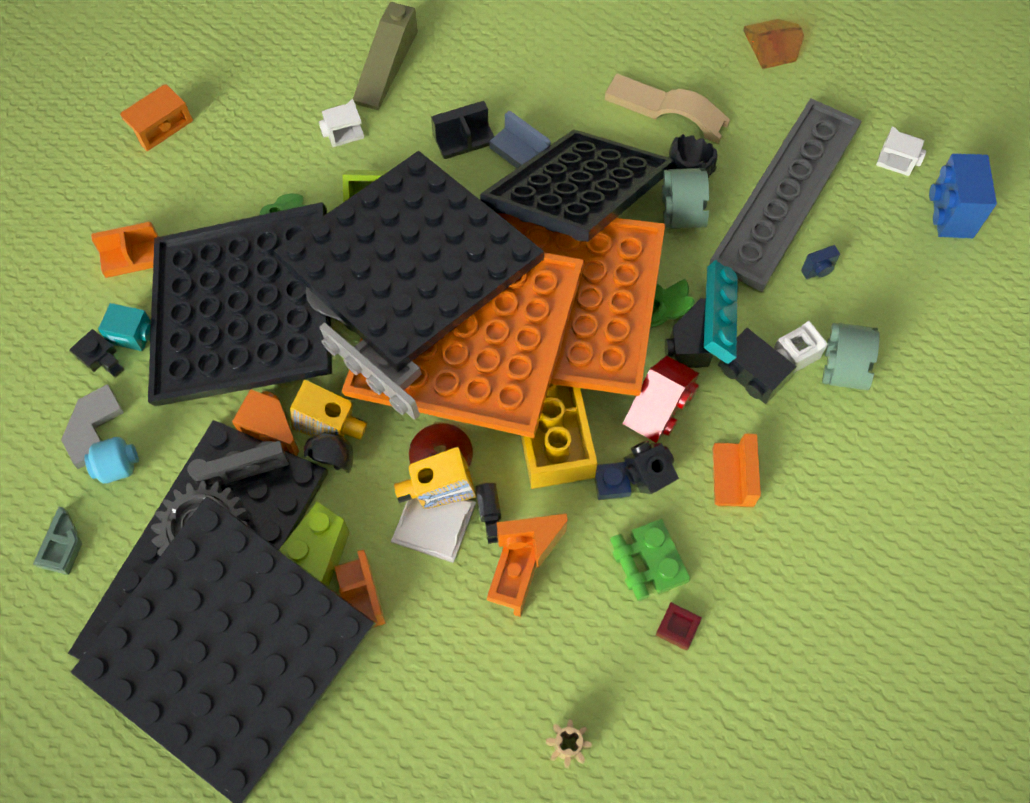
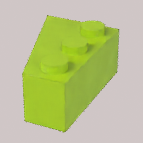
(318, 542)

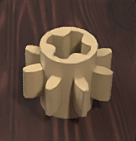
(568, 754)

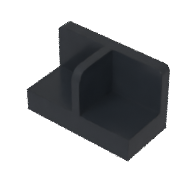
(462, 130)

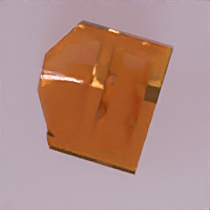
(775, 42)

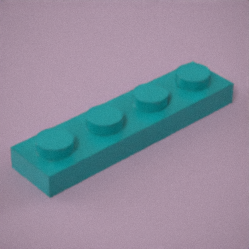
(721, 312)

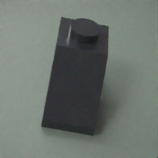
(687, 338)

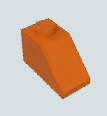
(265, 419)

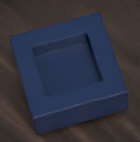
(820, 262)
(612, 481)

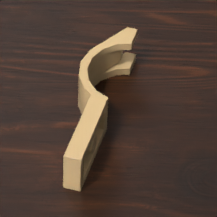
(656, 102)

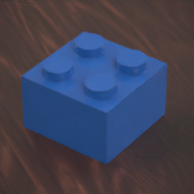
(963, 196)

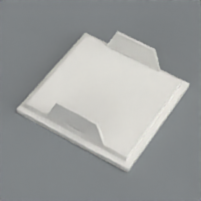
(434, 530)

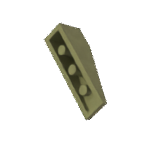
(389, 47)

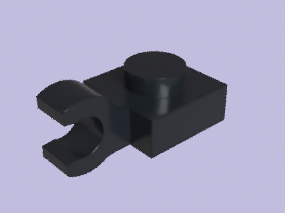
(96, 352)

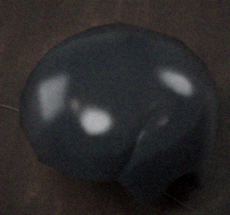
(331, 450)

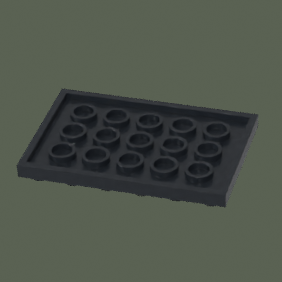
(577, 184)

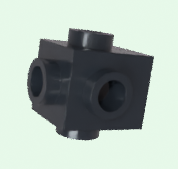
(650, 467)

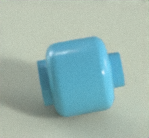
(111, 460)

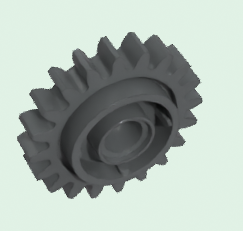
(185, 505)

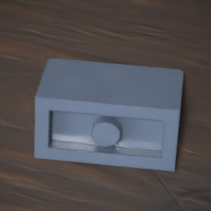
(518, 141)

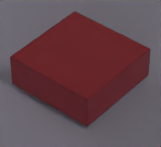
(678, 626)

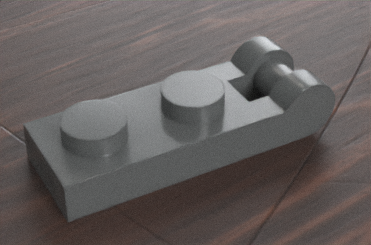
(239, 464)

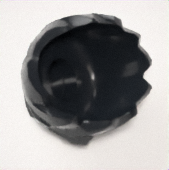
(693, 154)

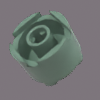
(685, 198)
(851, 356)

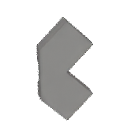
(87, 415)

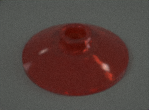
(439, 434)

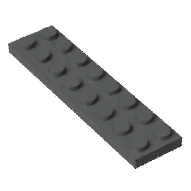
(786, 193)

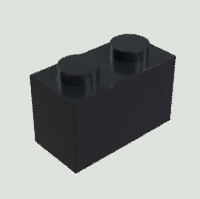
(758, 367)

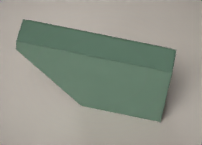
(59, 545)

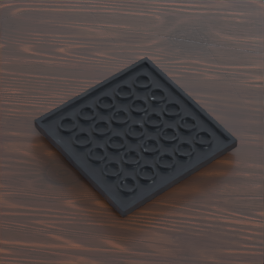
(409, 258)
(231, 310)
(223, 650)

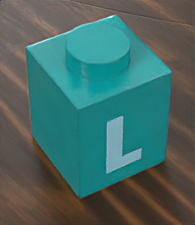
(126, 327)

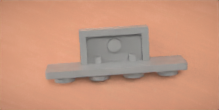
(379, 373)

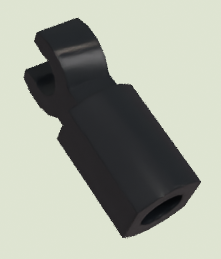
(489, 509)

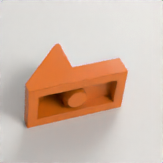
(541, 531)

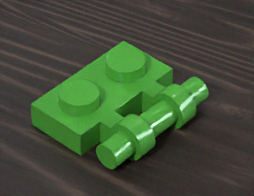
(658, 555)

